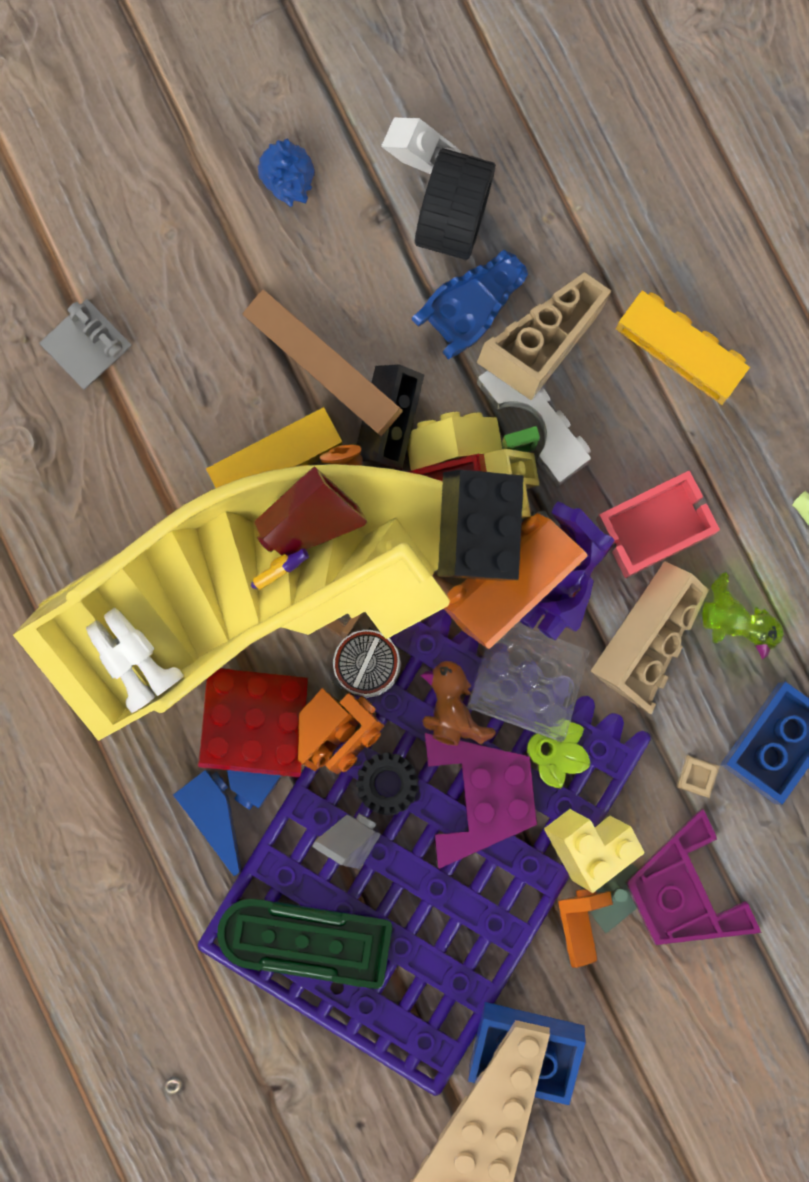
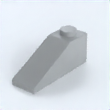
(349, 841)

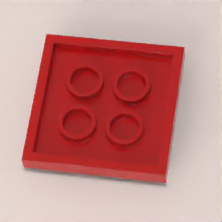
(252, 722)

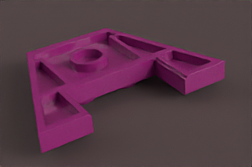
(496, 796)
(673, 897)

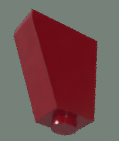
(308, 515)

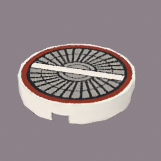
(366, 663)

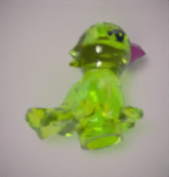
(731, 618)

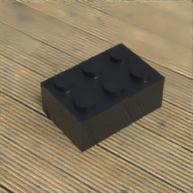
(480, 525)

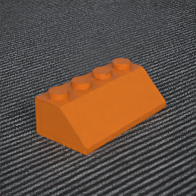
(493, 607)

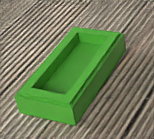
(523, 440)

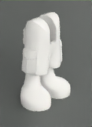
(128, 650)

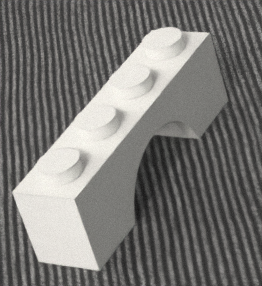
(562, 452)

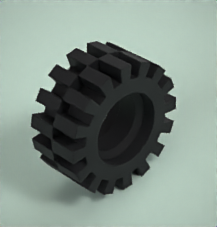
(367, 778)

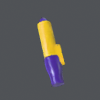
(278, 568)

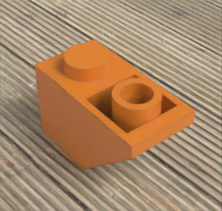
(322, 729)

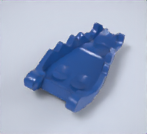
(469, 303)

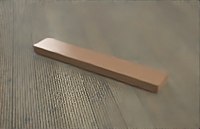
(322, 362)

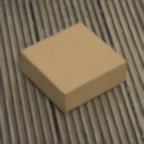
(697, 776)

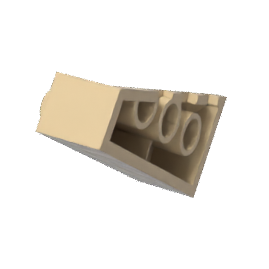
(651, 636)

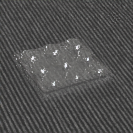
(530, 681)

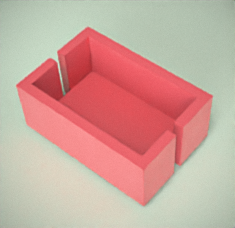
(657, 524)

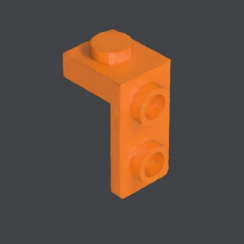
(365, 736)
(577, 924)

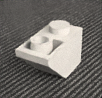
(415, 143)

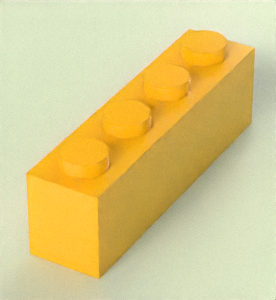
(682, 346)
(290, 447)

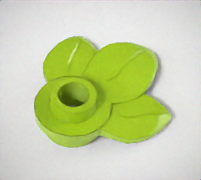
(562, 756)

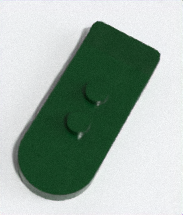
(306, 942)

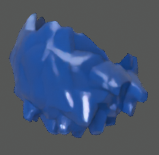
(286, 171)

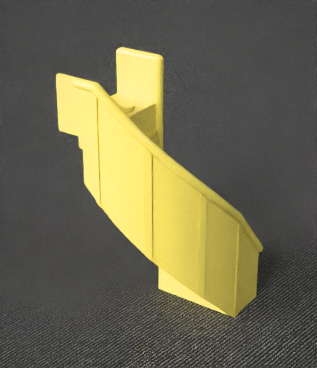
(194, 594)

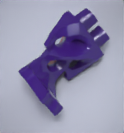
(561, 605)

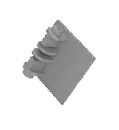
(85, 343)

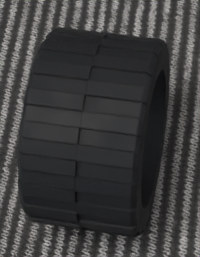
(454, 204)

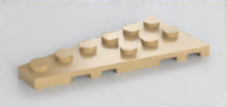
(491, 1122)

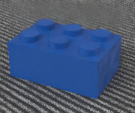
(774, 745)
(561, 1055)

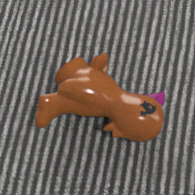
(451, 716)

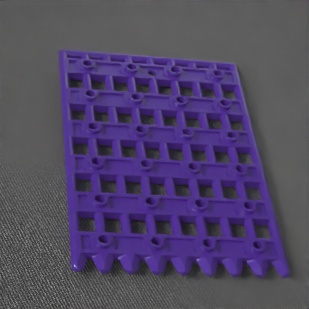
(494, 923)

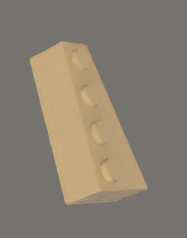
(541, 340)

